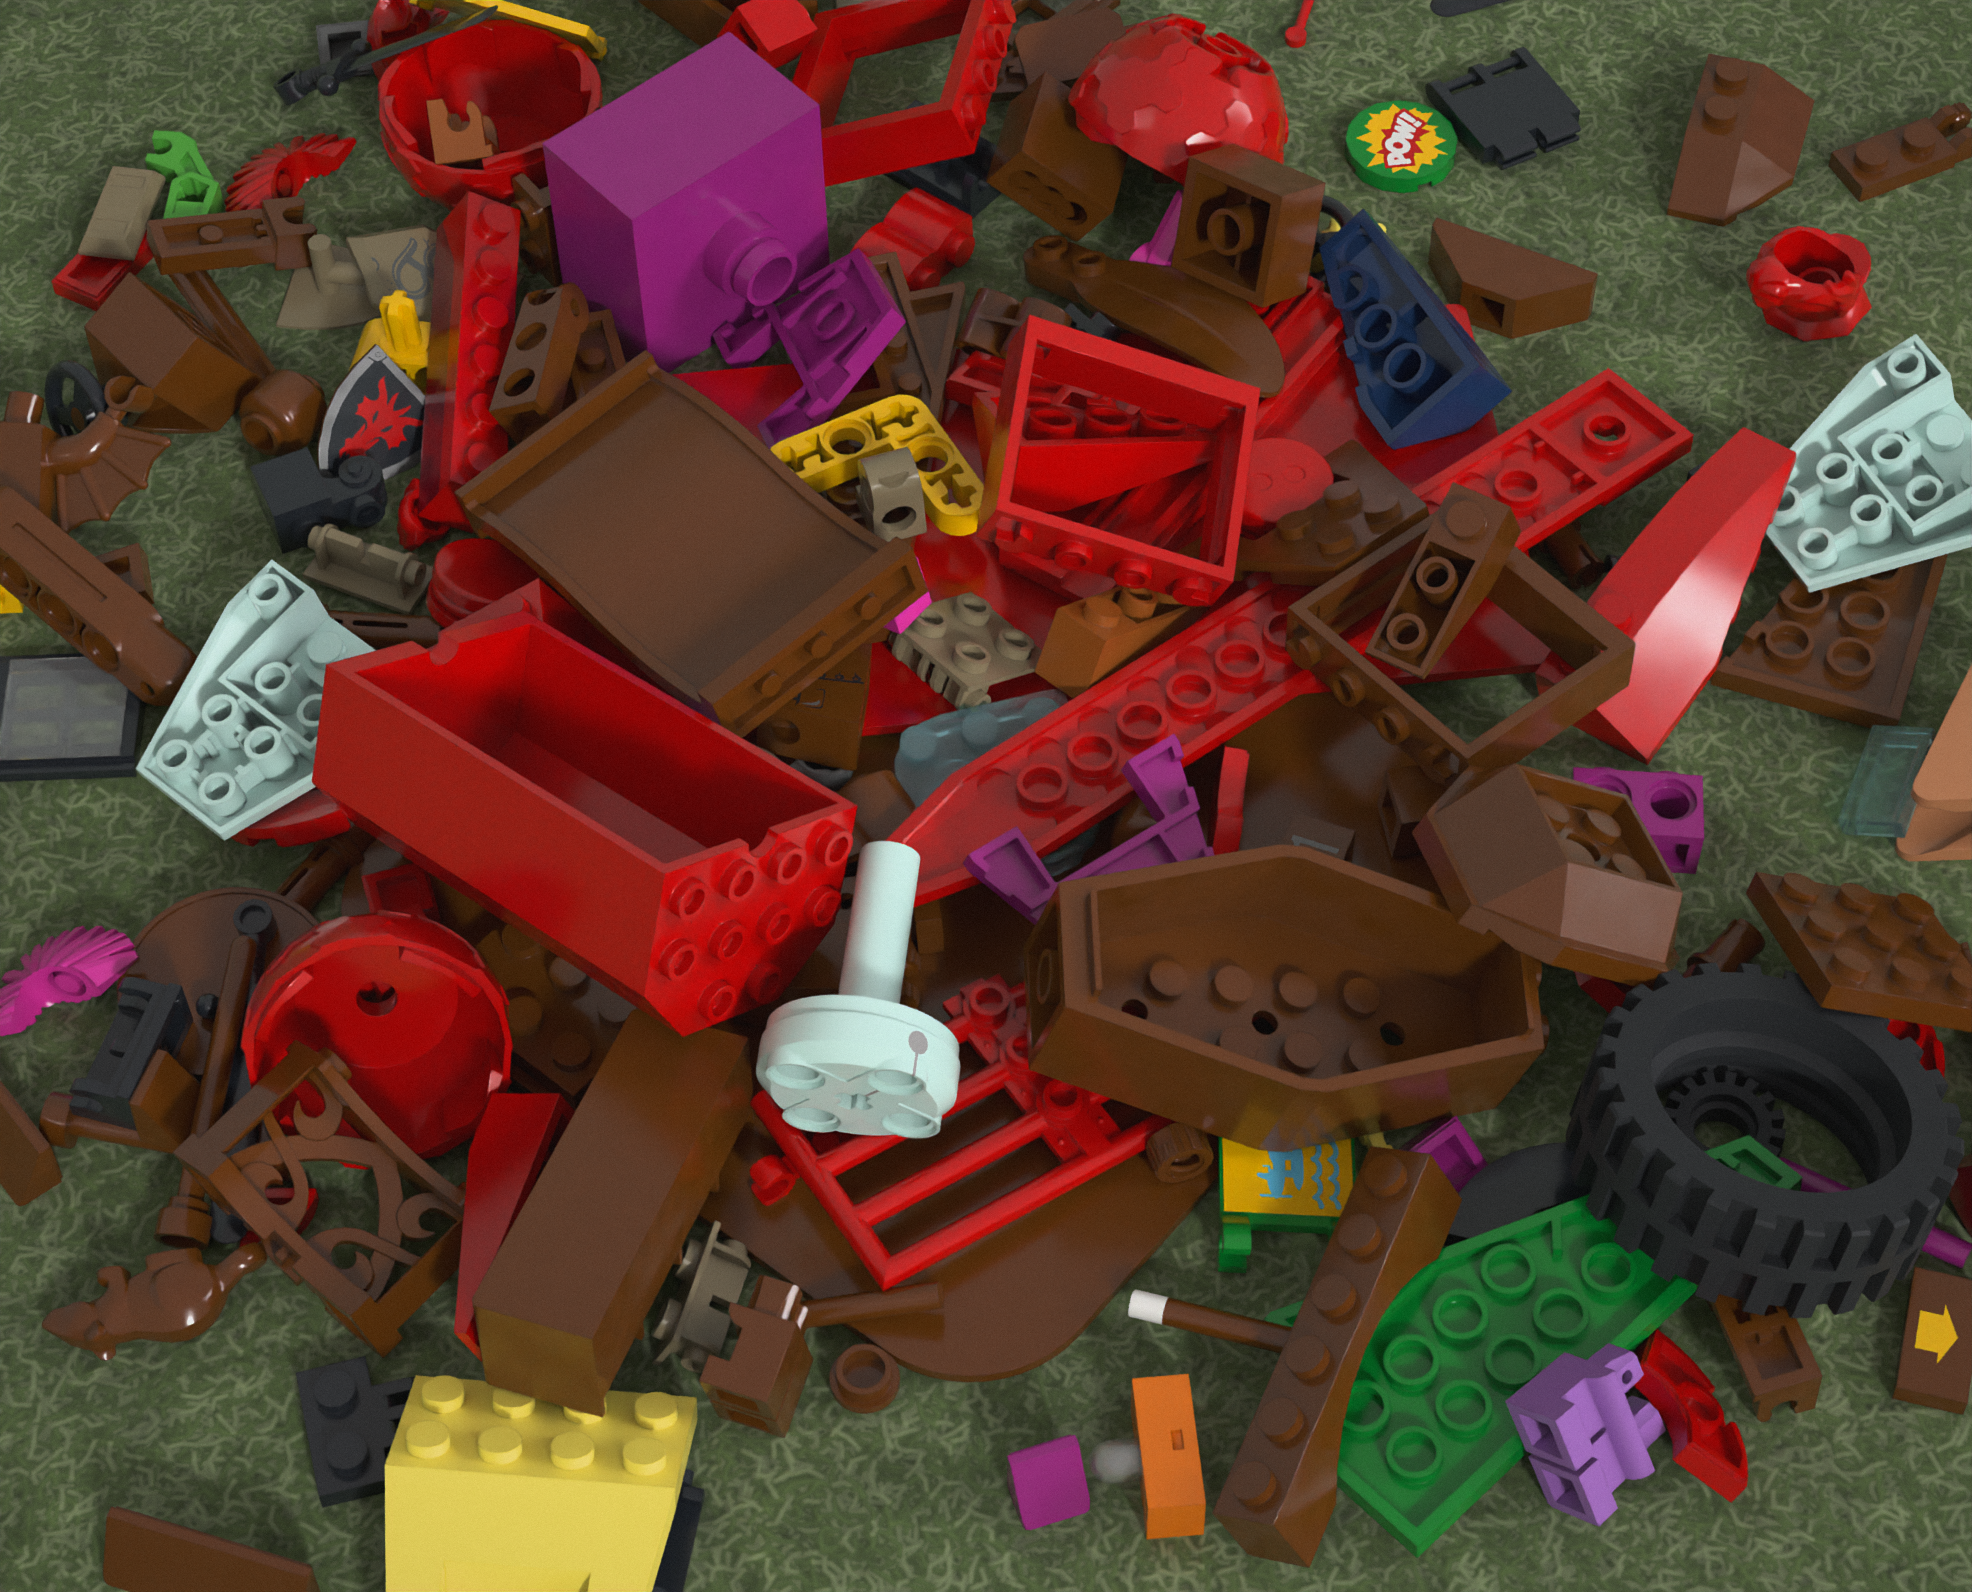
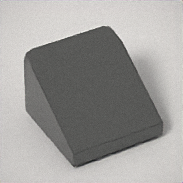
(337, 39)

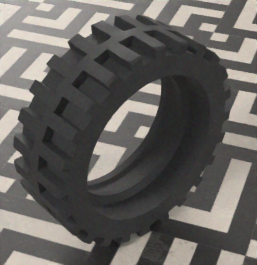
(1729, 1228)

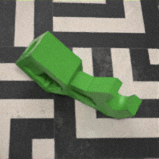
(192, 185)

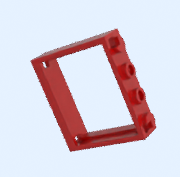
(917, 133)
(1147, 383)

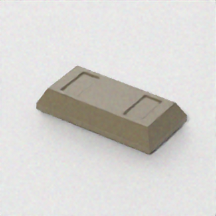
(122, 213)

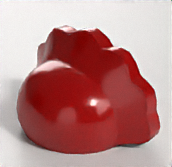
(414, 529)

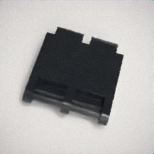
(1510, 113)

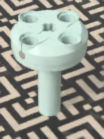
(861, 1055)

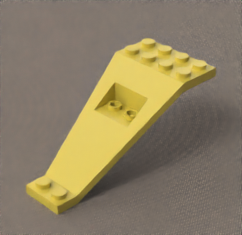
(531, 1492)

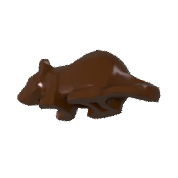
(165, 1303)

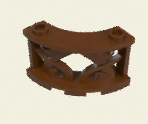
(240, 1182)

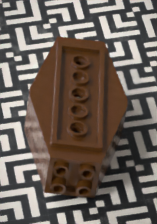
(1313, 953)

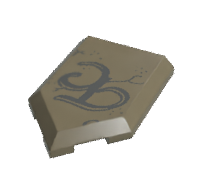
(400, 261)

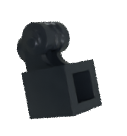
(300, 498)

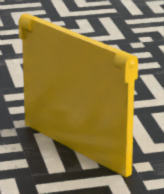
(574, 32)

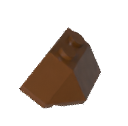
(1738, 141)

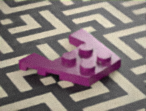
(830, 335)
(1158, 778)

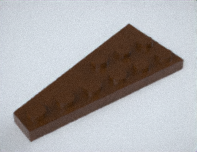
(1839, 647)

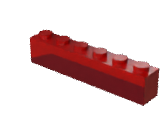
(467, 351)

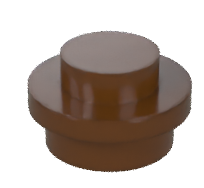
(864, 1379)

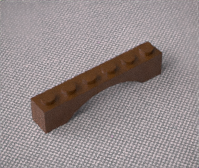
(1288, 1461)

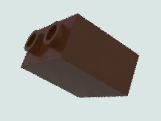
(1052, 164)

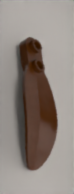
(1163, 307)

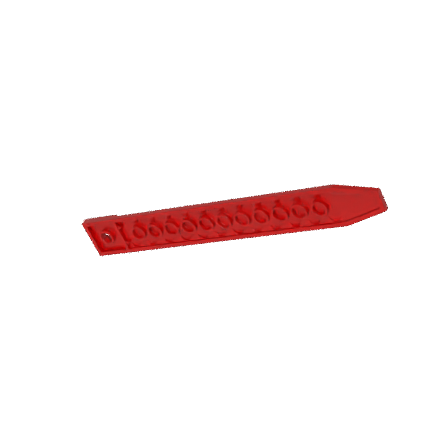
(1234, 662)

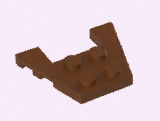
(1341, 528)

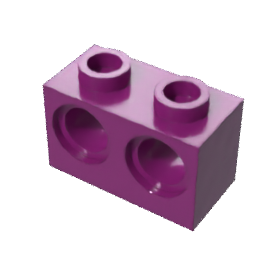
(1667, 805)

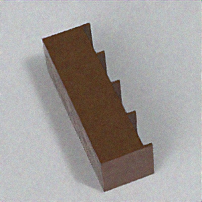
(612, 1212)

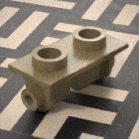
(367, 570)
(707, 1274)

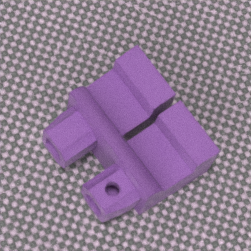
(1586, 1430)

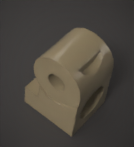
(888, 483)

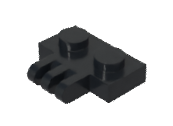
(350, 1427)

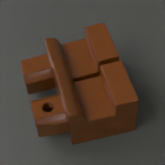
(768, 1362)

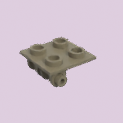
(964, 649)

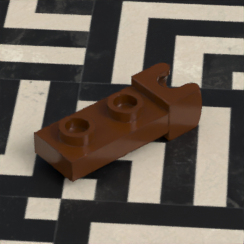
(233, 239)

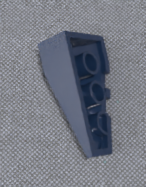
(1409, 353)

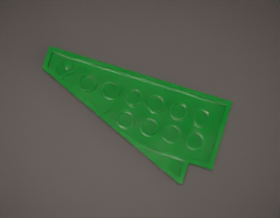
(1475, 1327)

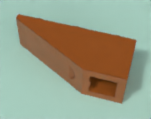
(1107, 633)

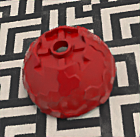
(515, 75)
(1180, 93)
(415, 1059)

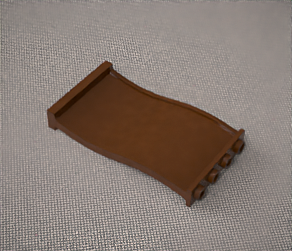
(691, 545)

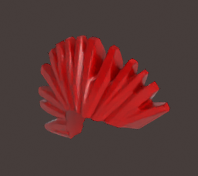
(283, 170)

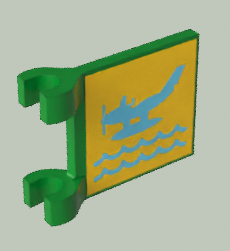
(1279, 1193)

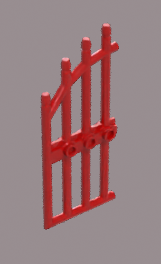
(1061, 1114)

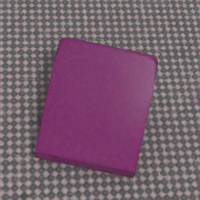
(1451, 1150)
(1048, 1482)

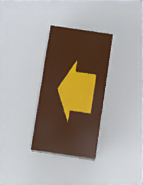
(1936, 1342)

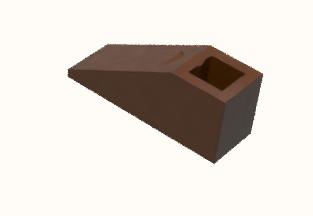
(1445, 580)

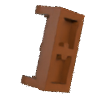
(459, 142)

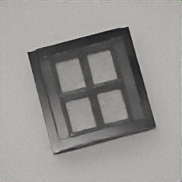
(66, 720)

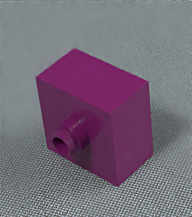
(691, 200)

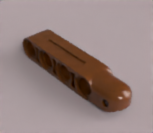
(88, 603)

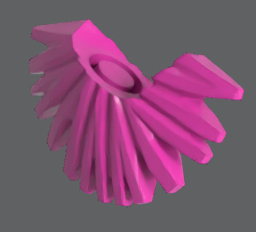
(65, 969)

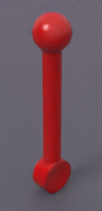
(1296, 35)

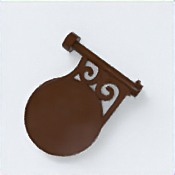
(190, 949)

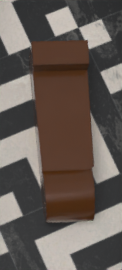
(539, 359)

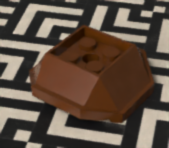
(1554, 872)

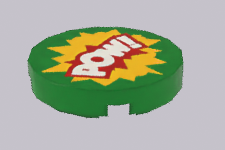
(1400, 146)

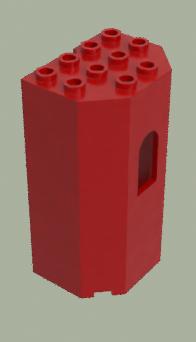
(589, 813)

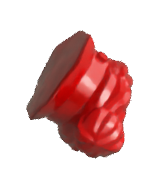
(1811, 282)

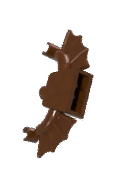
(82, 473)

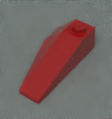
(1090, 452)
(501, 1172)

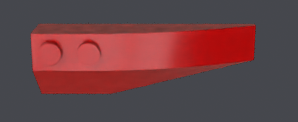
(1682, 591)

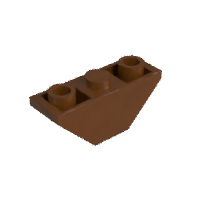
(1506, 284)

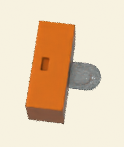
(1160, 1457)

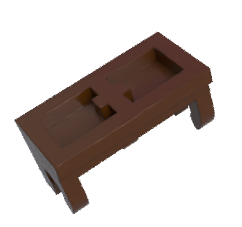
(1769, 1356)

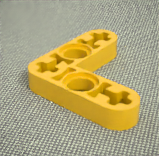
(922, 437)

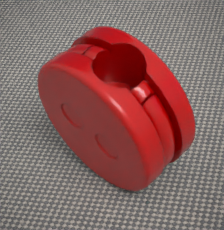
(1281, 480)
(471, 576)

